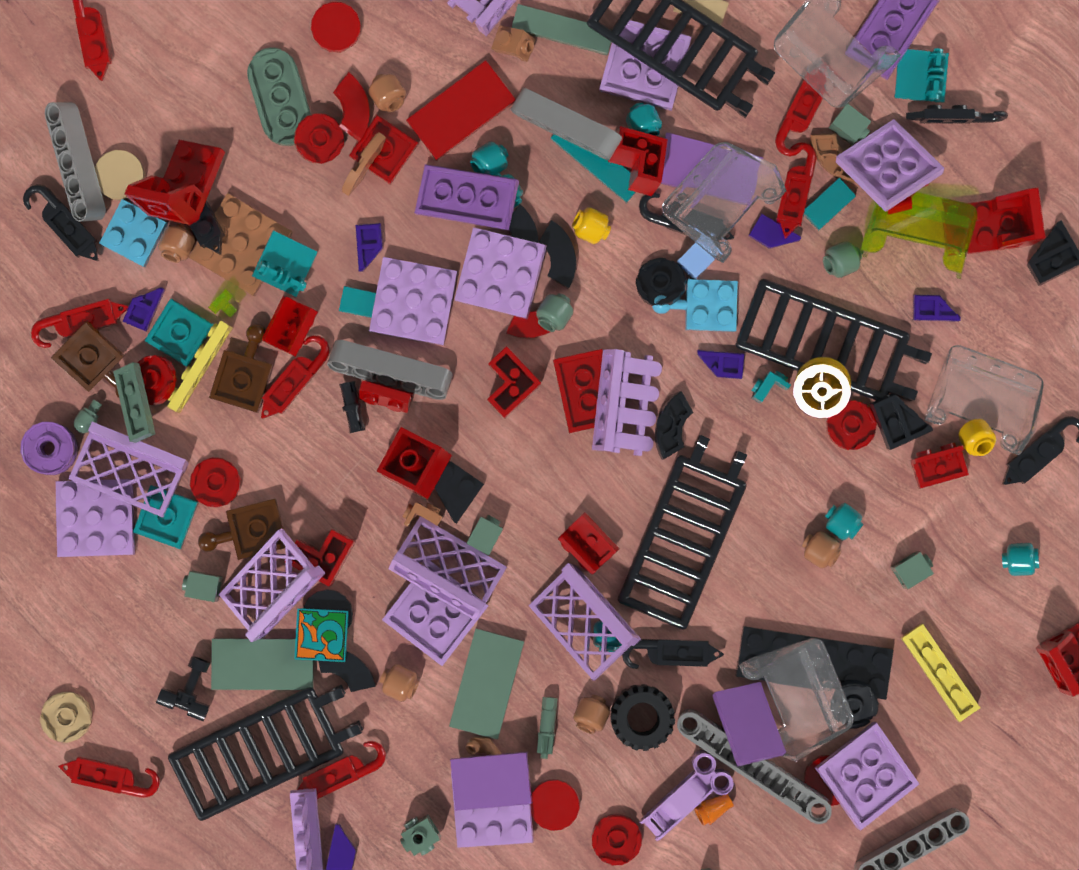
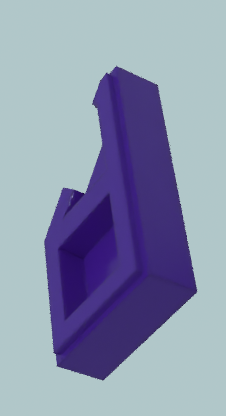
(770, 233)
(368, 244)
(143, 309)
(932, 309)
(723, 363)
(341, 851)

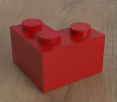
(644, 156)
(518, 382)
(330, 556)

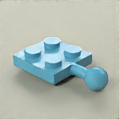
(133, 233)
(708, 305)

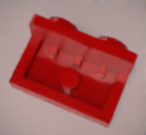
(289, 326)
(386, 396)
(939, 466)
(588, 543)

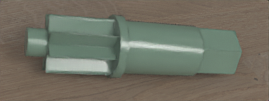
(547, 727)

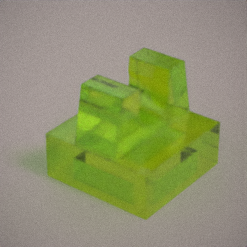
(222, 302)

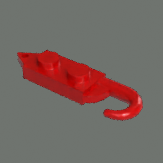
(92, 38)
(798, 117)
(798, 187)
(66, 323)
(294, 379)
(343, 772)
(108, 777)

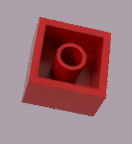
(414, 463)

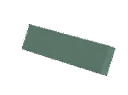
(559, 29)

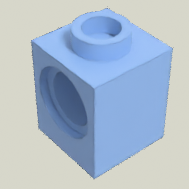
(695, 261)

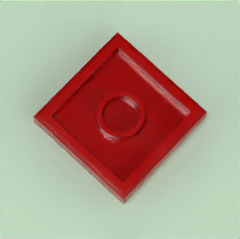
(394, 153)

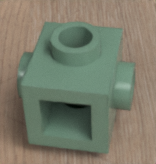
(423, 827)

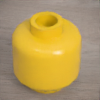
(591, 225)
(977, 437)

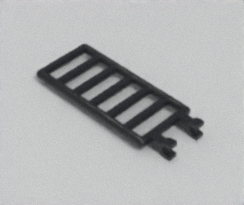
(726, 96)
(833, 312)
(710, 554)
(264, 715)

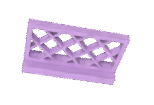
(140, 450)
(434, 582)
(280, 604)
(599, 605)

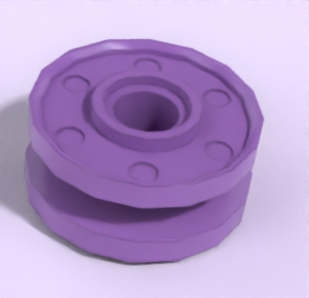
(33, 448)

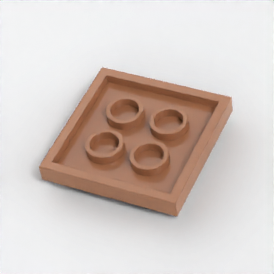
(242, 245)

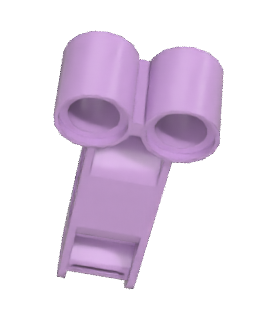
(686, 796)

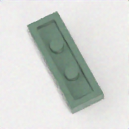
(134, 402)

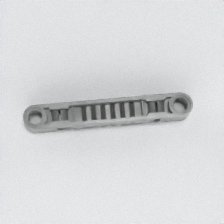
(762, 773)

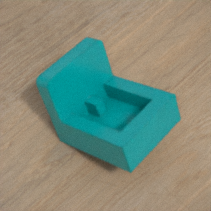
(762, 387)

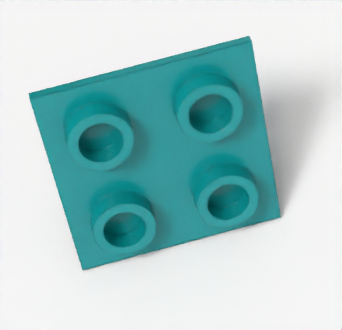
(922, 75)
(284, 264)

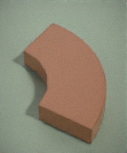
(827, 150)
(367, 157)

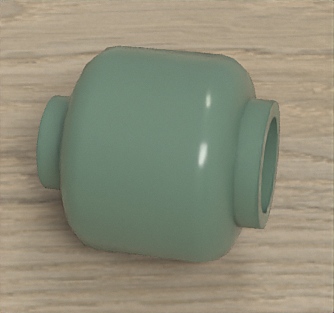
(842, 259)
(554, 312)

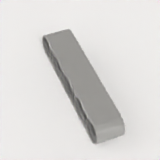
(566, 123)
(75, 161)
(390, 369)
(924, 844)

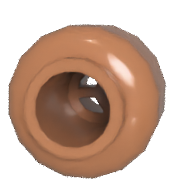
(387, 92)
(176, 243)
(821, 549)
(399, 683)
(591, 714)

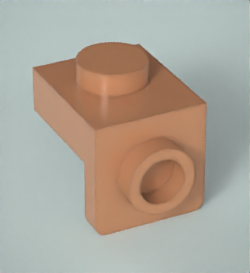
(513, 42)
(429, 512)

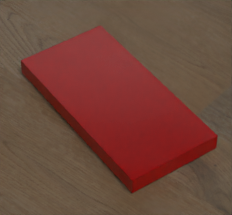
(461, 110)

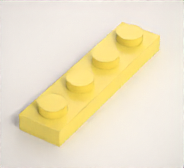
(194, 374)
(940, 672)

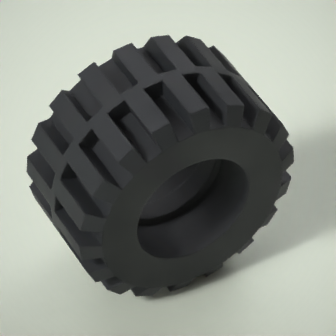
(652, 737)

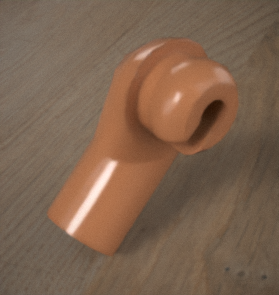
(481, 745)

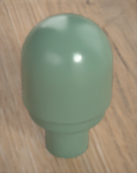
(86, 417)

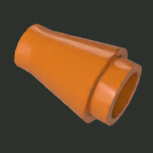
(711, 809)

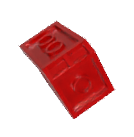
(184, 186)
(1008, 222)
(1061, 659)

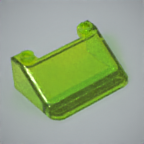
(930, 222)

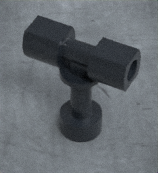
(185, 698)

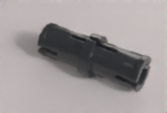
(352, 407)

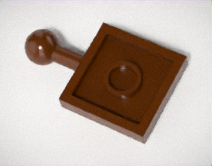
(88, 357)
(241, 378)
(250, 529)

